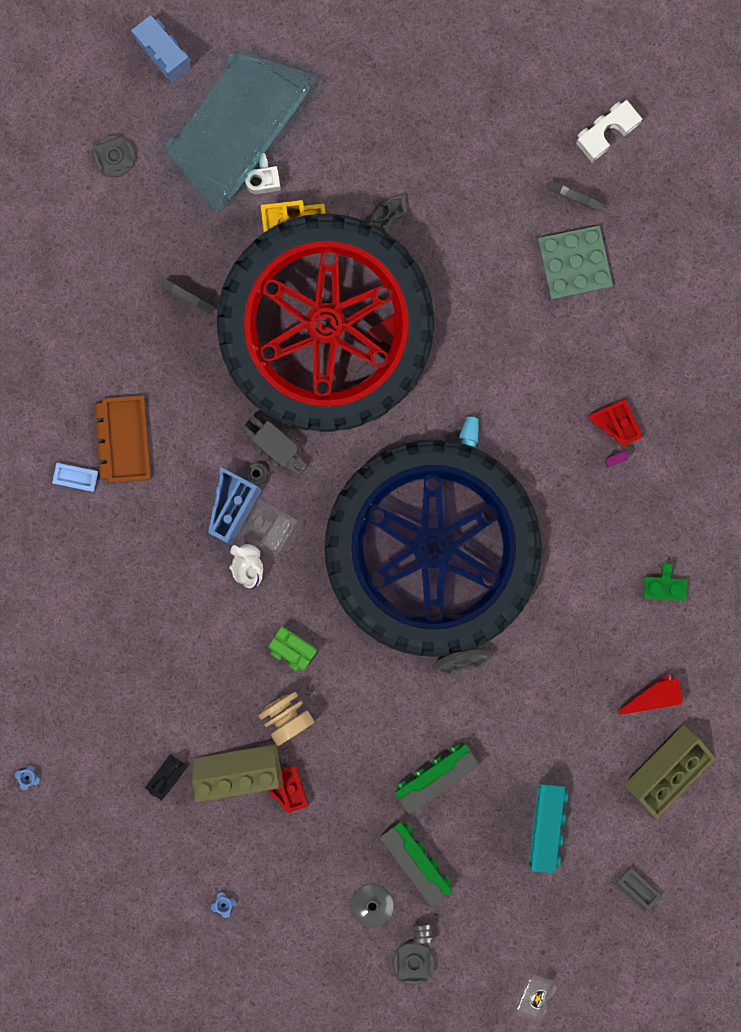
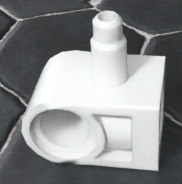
(268, 175)

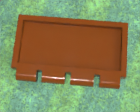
(125, 439)

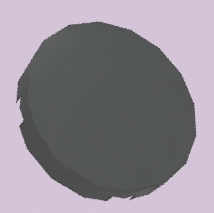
(116, 162)
(419, 961)

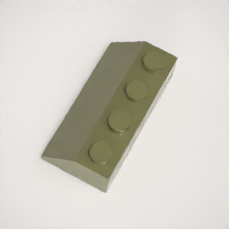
(669, 771)
(236, 773)

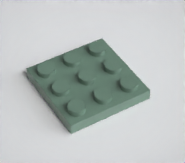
(575, 262)

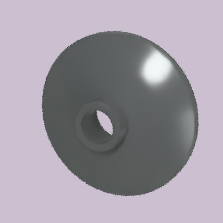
(372, 894)

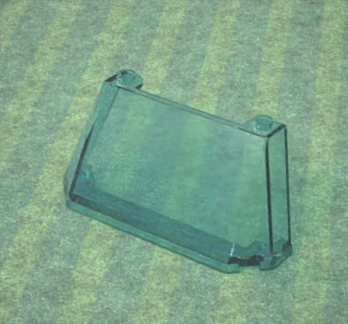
(236, 125)

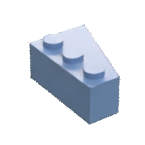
(162, 48)
(232, 506)

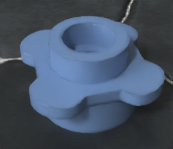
(33, 779)
(217, 906)

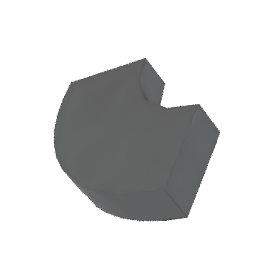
(575, 196)
(389, 212)
(186, 295)
(458, 661)

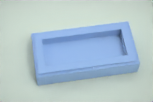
(75, 477)

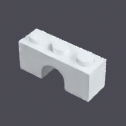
(622, 117)

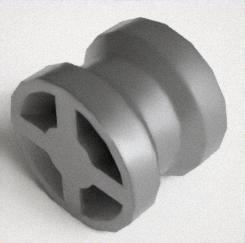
(423, 933)

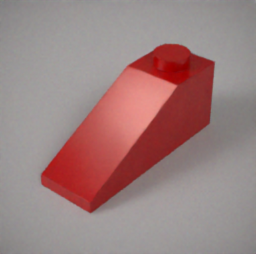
(658, 695)

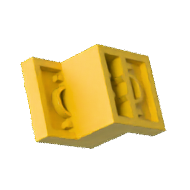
(280, 212)

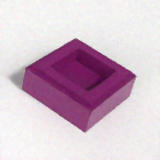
(616, 459)

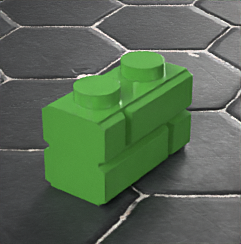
(292, 648)

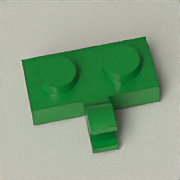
(665, 587)

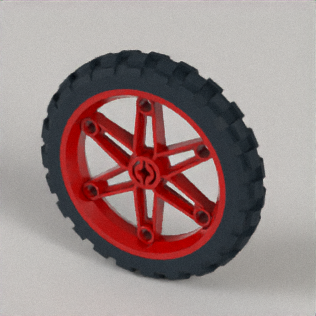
(329, 409)

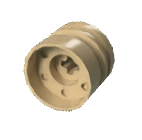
(286, 718)

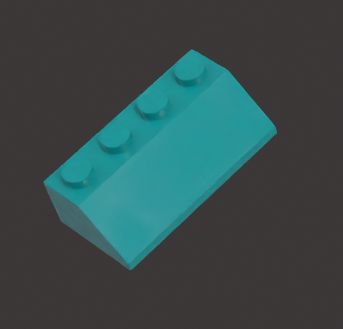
(546, 828)

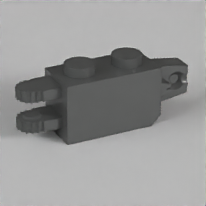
(276, 445)

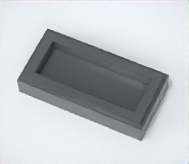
(639, 888)

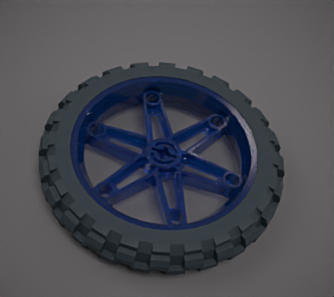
(440, 462)

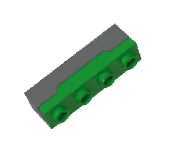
(437, 778)
(416, 864)

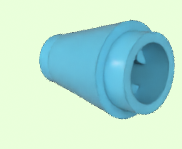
(469, 432)

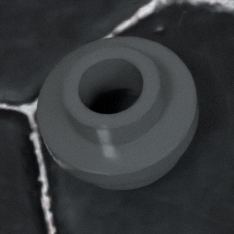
(263, 474)

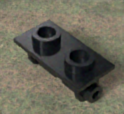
(165, 777)

